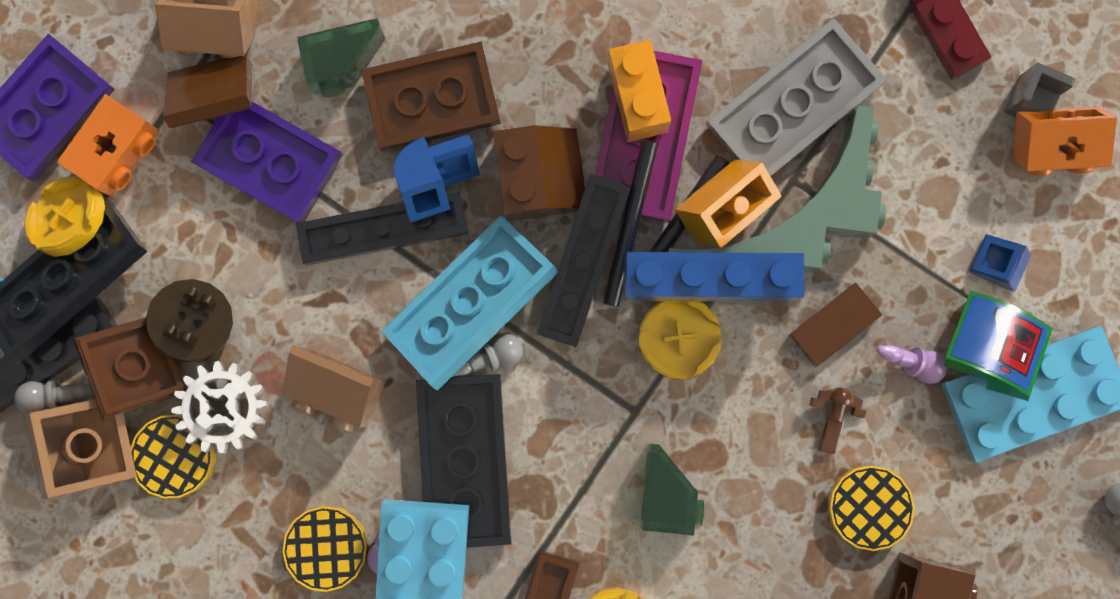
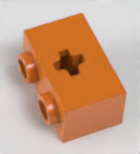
(1064, 140)
(89, 153)

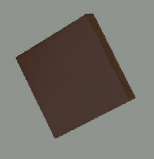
(208, 91)
(127, 369)

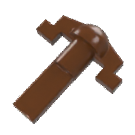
(839, 400)

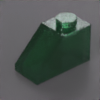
(337, 55)
(668, 497)

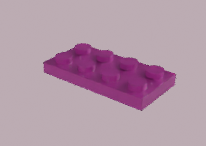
(619, 158)

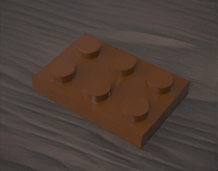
(430, 96)

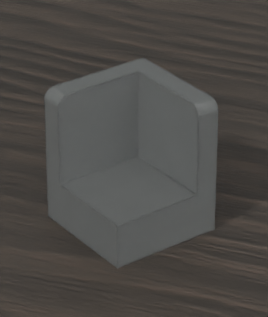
(1038, 89)

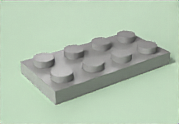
(797, 99)

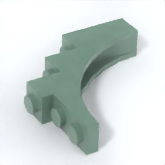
(836, 208)

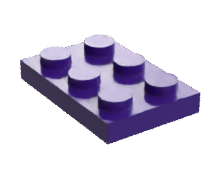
(46, 106)
(268, 160)

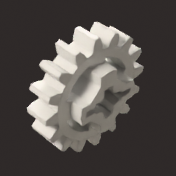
(205, 421)

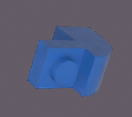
(426, 170)

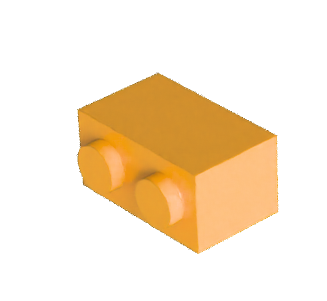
(638, 90)
(728, 203)

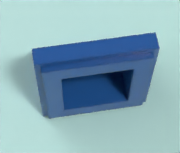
(1001, 262)

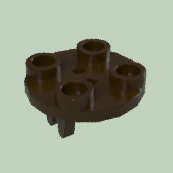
(181, 338)

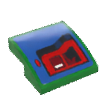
(999, 345)

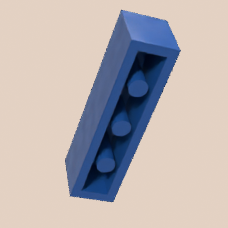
(713, 276)

